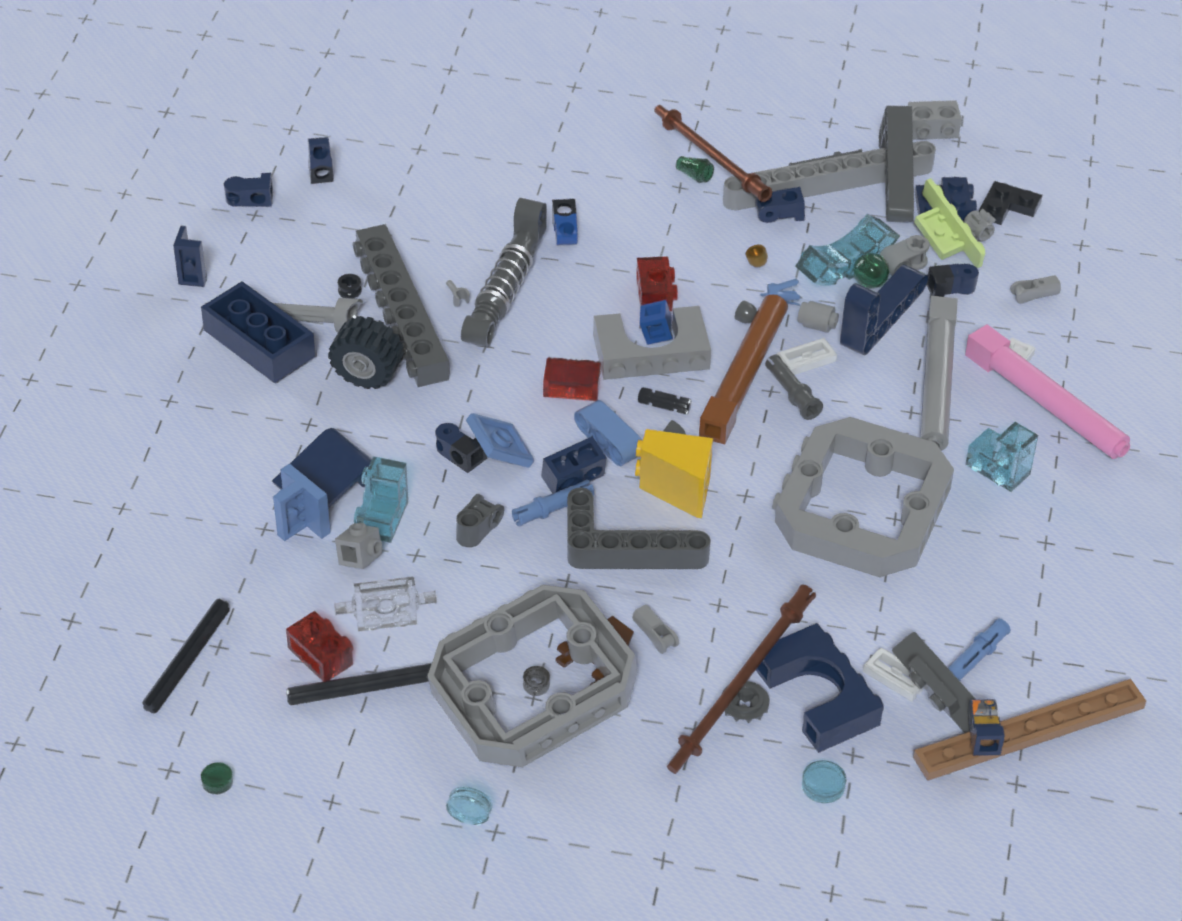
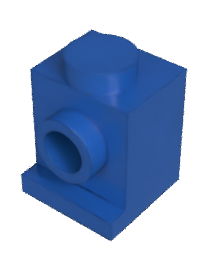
(656, 322)

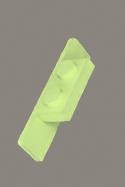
(946, 229)

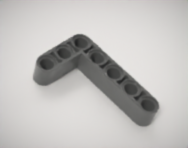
(897, 139)
(628, 548)

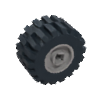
(366, 352)

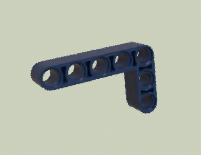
(872, 313)

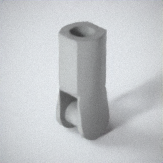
(1036, 288)
(654, 628)

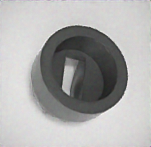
(745, 312)

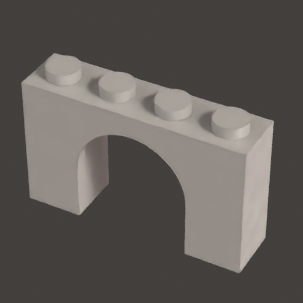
(626, 359)

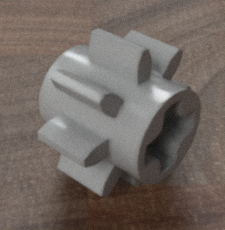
(980, 224)

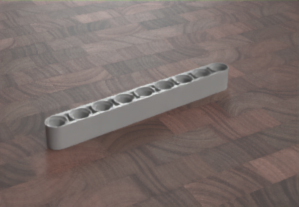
(827, 175)

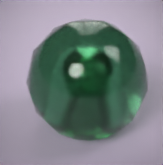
(871, 270)

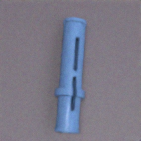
(544, 506)
(983, 645)

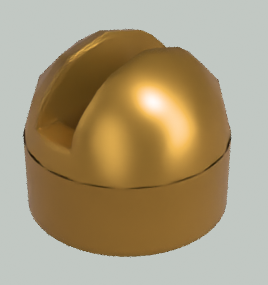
(757, 255)

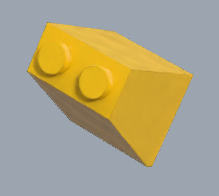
(675, 468)

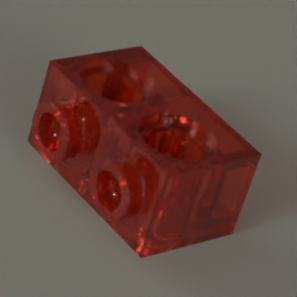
(320, 646)

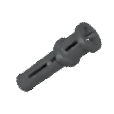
(799, 393)

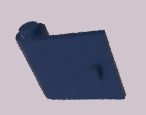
(330, 464)

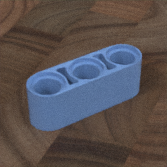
(609, 431)

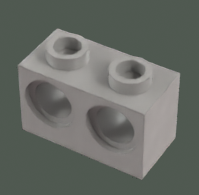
(935, 119)

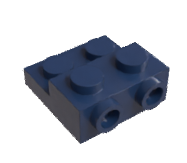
(955, 190)

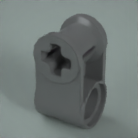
(477, 521)

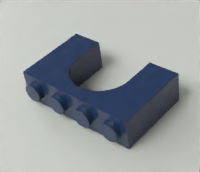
(814, 653)

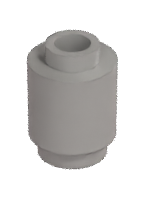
(818, 316)

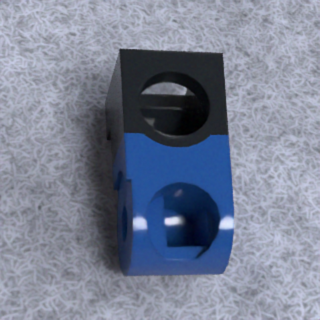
(565, 223)

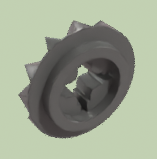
(758, 700)

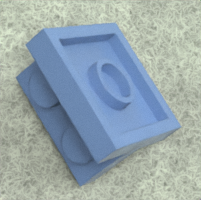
(300, 505)

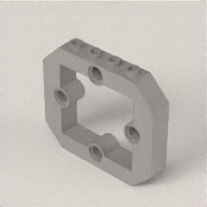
(840, 538)
(589, 640)

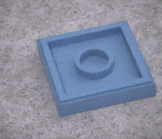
(500, 440)

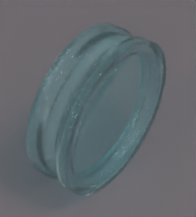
(823, 781)
(469, 805)

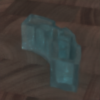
(836, 260)

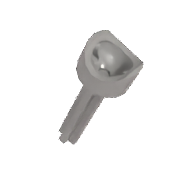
(343, 310)

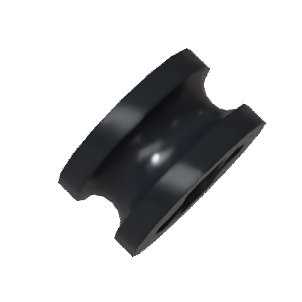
(349, 280)

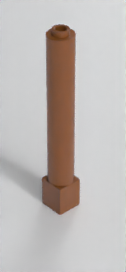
(722, 408)

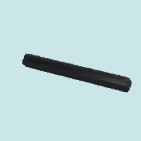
(185, 656)
(358, 684)

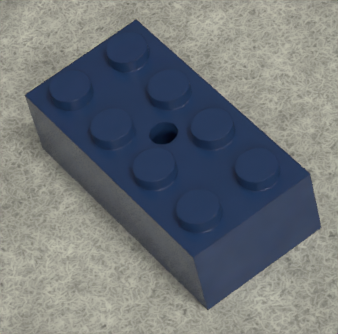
(258, 331)

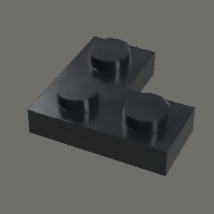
(1006, 197)

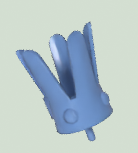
(786, 295)

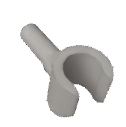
(459, 293)

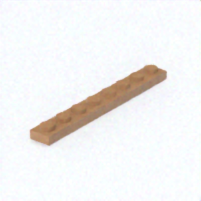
(1034, 728)

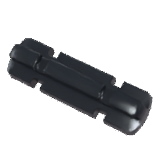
(664, 400)

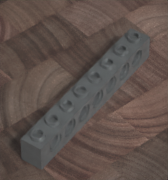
(401, 305)

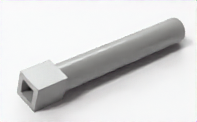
(939, 370)

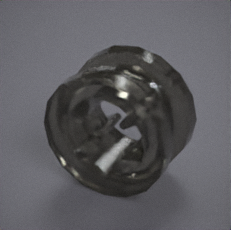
(532, 687)

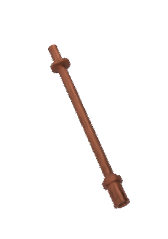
(750, 182)
(790, 613)

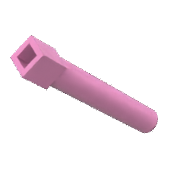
(992, 352)

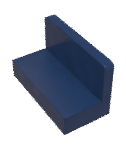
(189, 260)

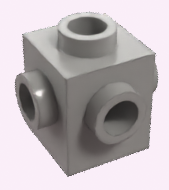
(358, 546)

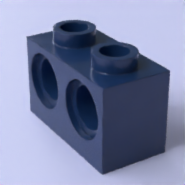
(573, 465)

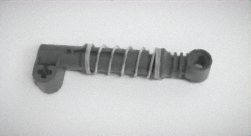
(513, 261)

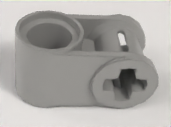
(908, 252)

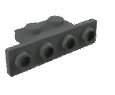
(932, 674)

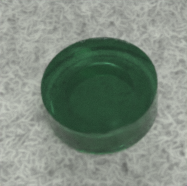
(216, 778)

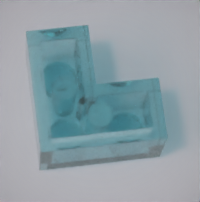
(1004, 457)
(383, 496)

